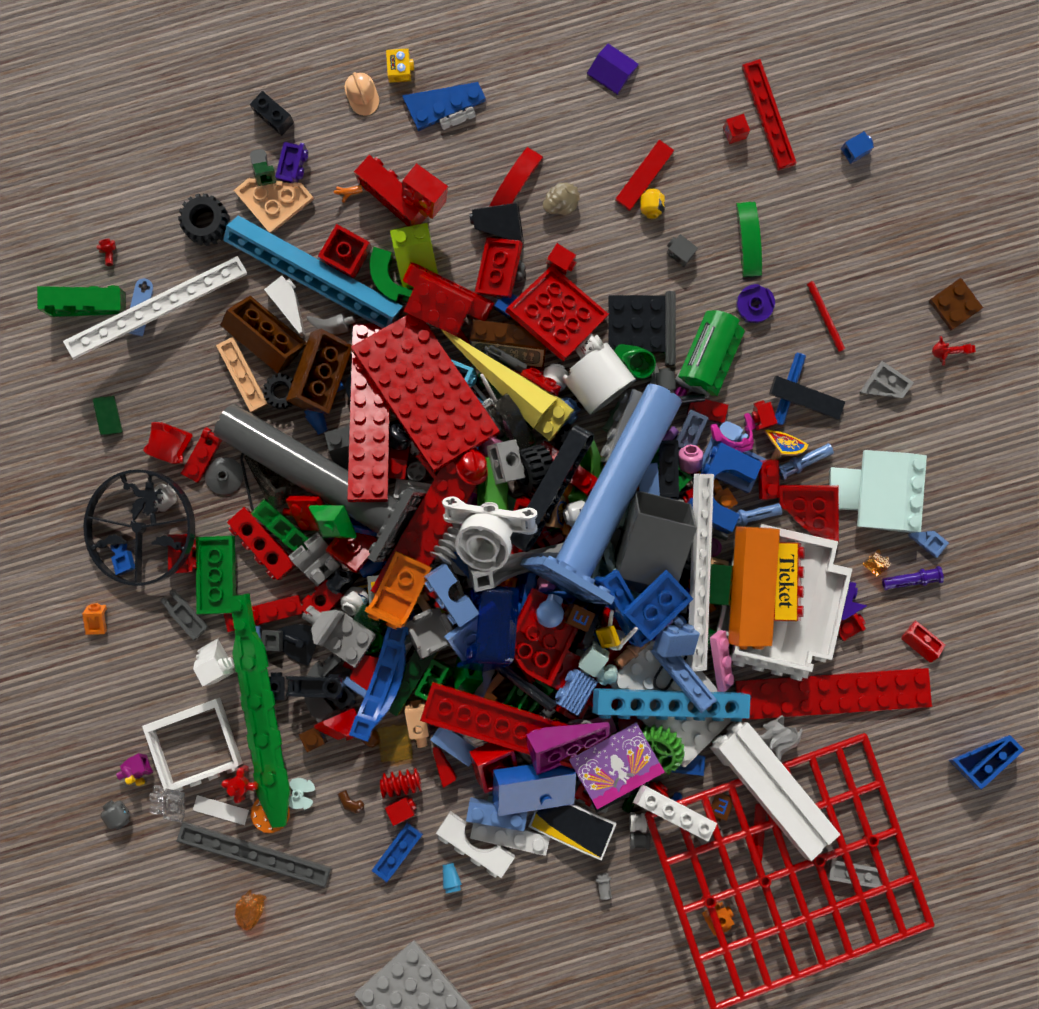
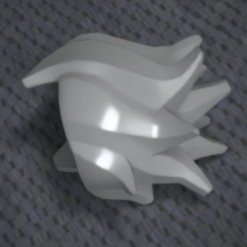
(779, 737)

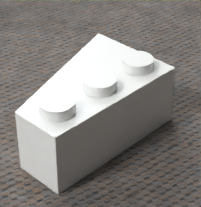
(213, 664)

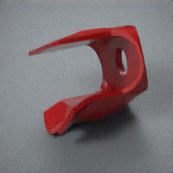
(167, 442)

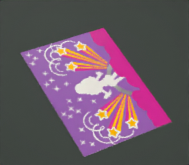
(616, 765)

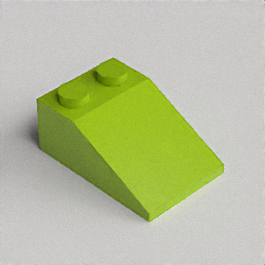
(414, 246)

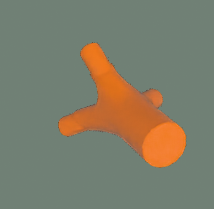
(347, 192)

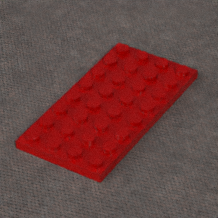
(425, 391)

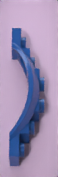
(383, 685)

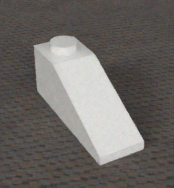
(286, 299)

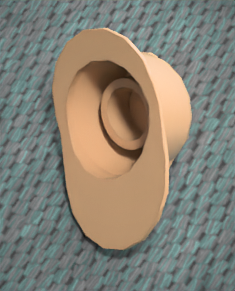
(362, 94)

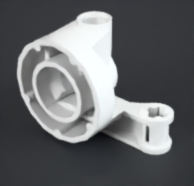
(486, 531)

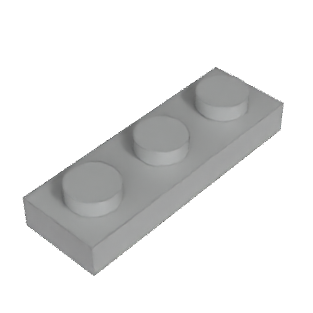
(867, 875)

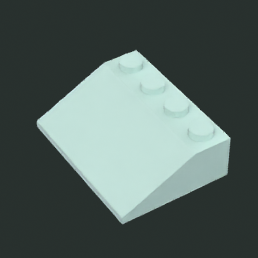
(892, 491)

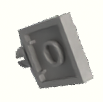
(340, 634)

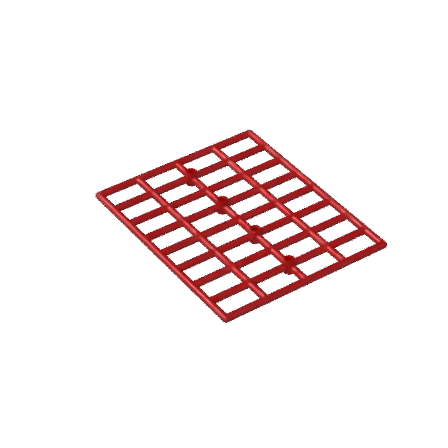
(790, 870)

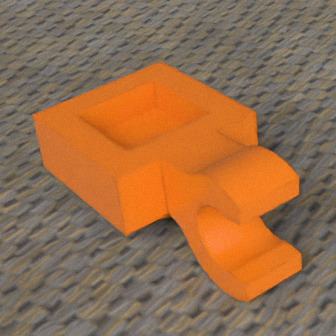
(723, 496)

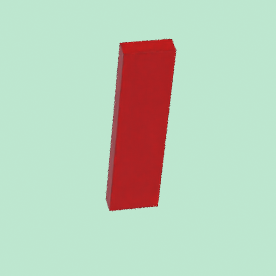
(644, 175)

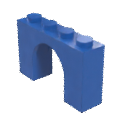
(728, 460)

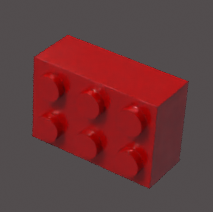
(438, 304)

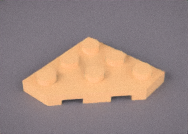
(273, 202)

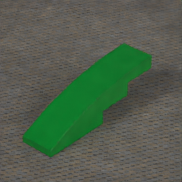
(280, 525)

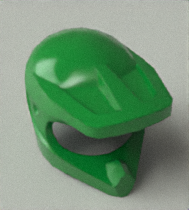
(637, 360)

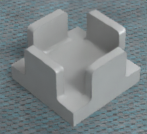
(428, 632)

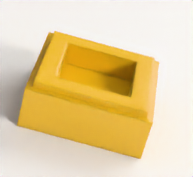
(608, 636)

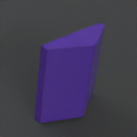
(612, 68)

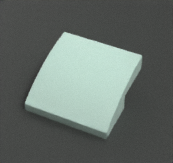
(849, 486)

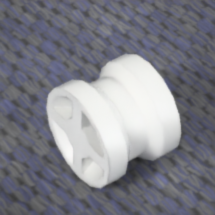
(638, 822)

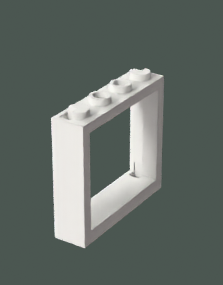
(160, 761)

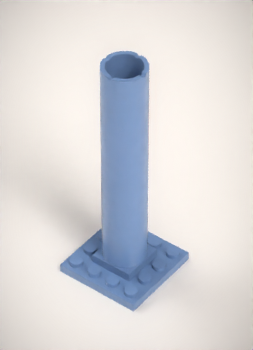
(609, 499)

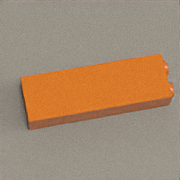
(753, 587)

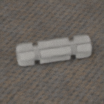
(457, 118)

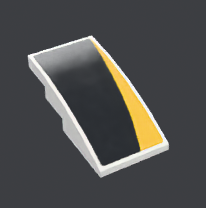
(575, 828)

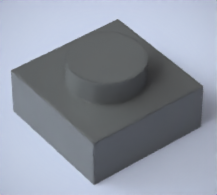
(272, 640)

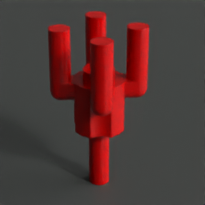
(239, 785)

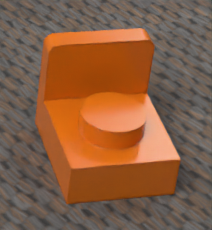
(94, 619)

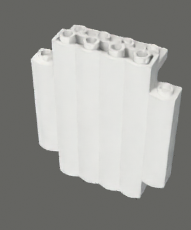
(823, 608)

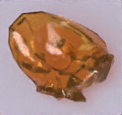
(249, 910)

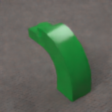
(379, 268)

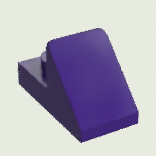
(851, 607)

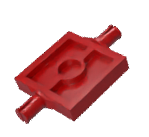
(300, 510)

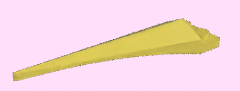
(538, 406)

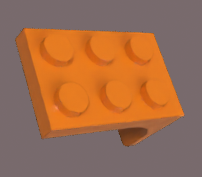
(398, 591)

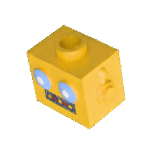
(399, 65)

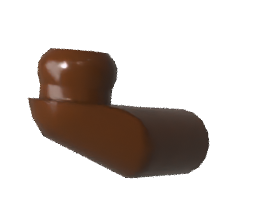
(350, 805)

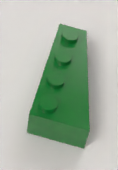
(80, 301)

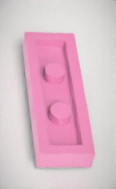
(721, 661)

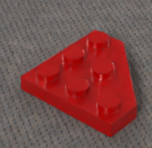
(813, 508)

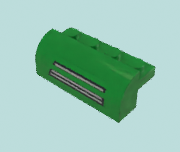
(712, 351)

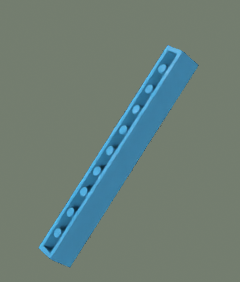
(312, 272)

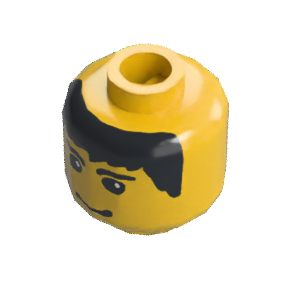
(652, 203)

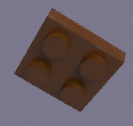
(955, 304)

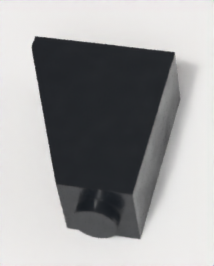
(499, 220)

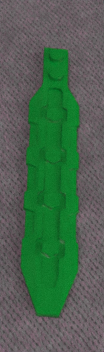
(259, 712)

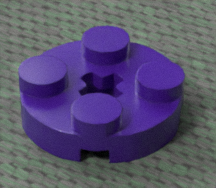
(764, 309)

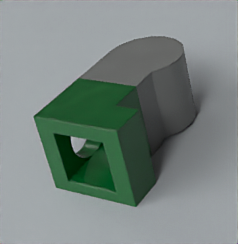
(263, 173)

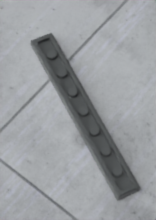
(253, 854)

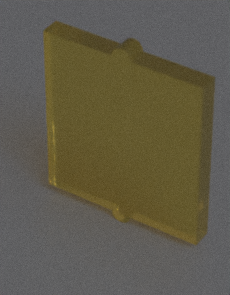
(395, 743)

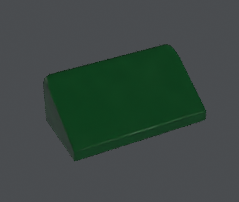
(107, 415)

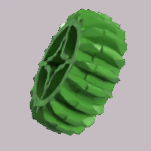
(664, 745)

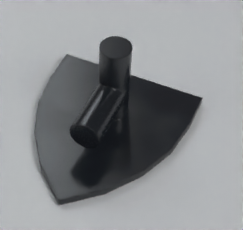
(298, 642)

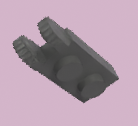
(185, 616)

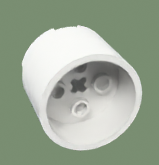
(598, 379)

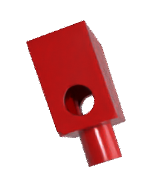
(364, 671)

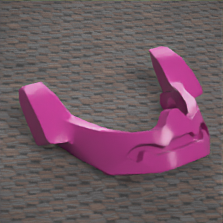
(745, 444)

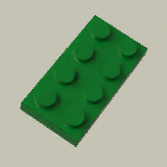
(215, 574)

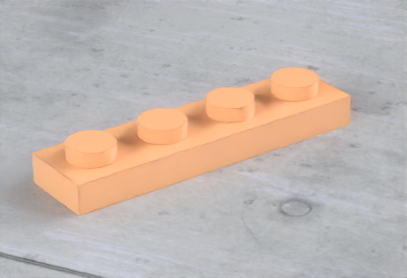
(242, 374)

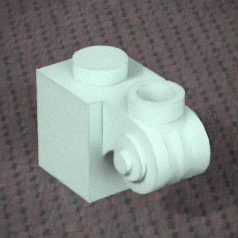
(593, 664)

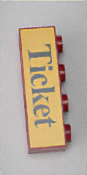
(788, 582)

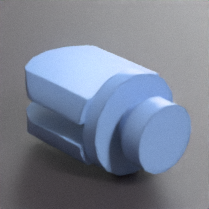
(732, 431)

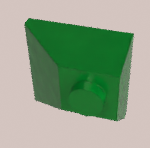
(332, 521)

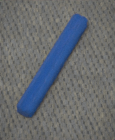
(793, 376)

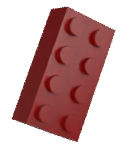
(387, 190)

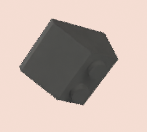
(339, 445)

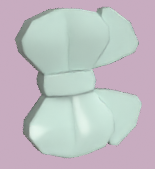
(297, 799)

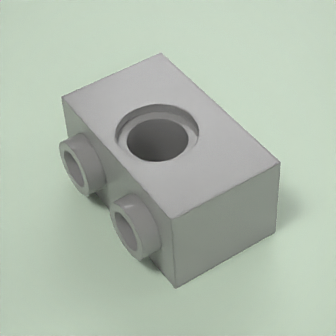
(502, 470)

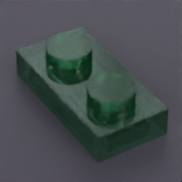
(362, 618)

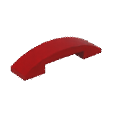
(517, 177)

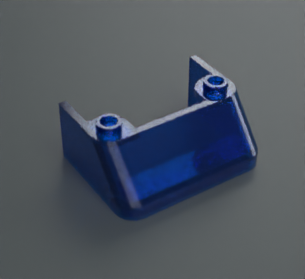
(495, 629)

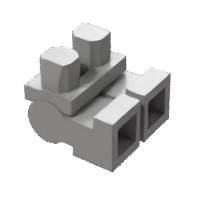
(315, 561)

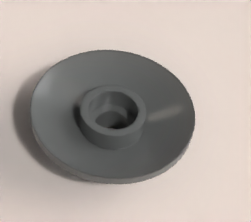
(233, 476)

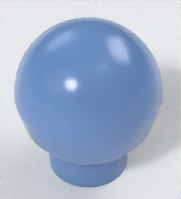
(550, 611)

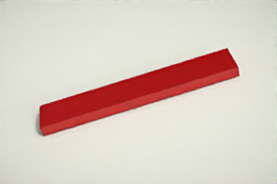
(769, 114)

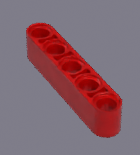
(480, 307)

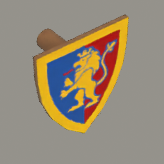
(785, 444)

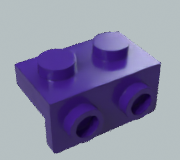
(291, 162)

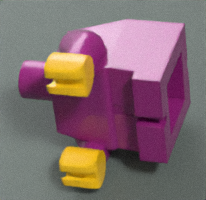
(134, 768)

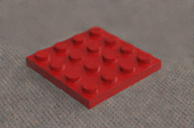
(557, 313)

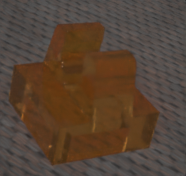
(877, 563)

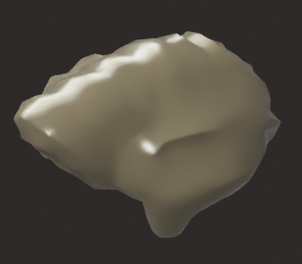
(561, 199)

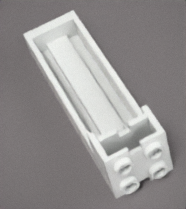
(774, 789)

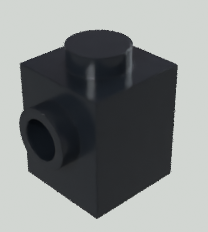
(278, 685)

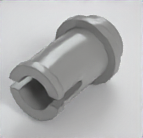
(604, 886)

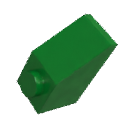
(466, 679)

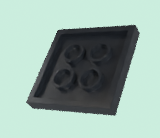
(637, 321)

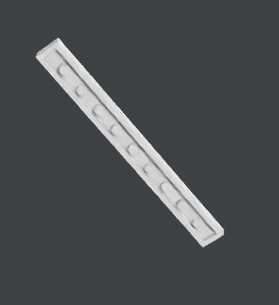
(154, 308)
(701, 567)

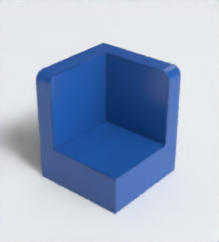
(501, 305)

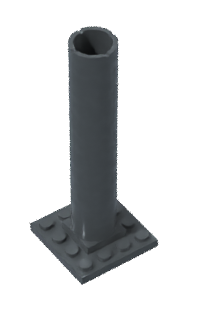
(318, 476)

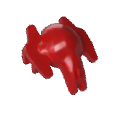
(942, 350)

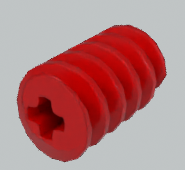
(400, 783)

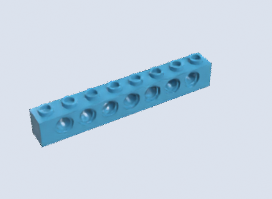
(603, 698)

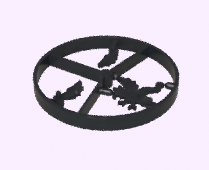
(148, 498)

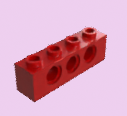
(237, 525)

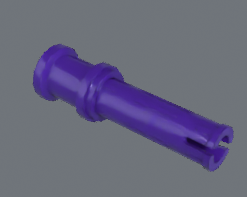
(921, 577)

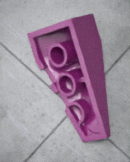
(554, 744)

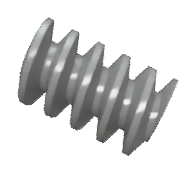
(447, 546)

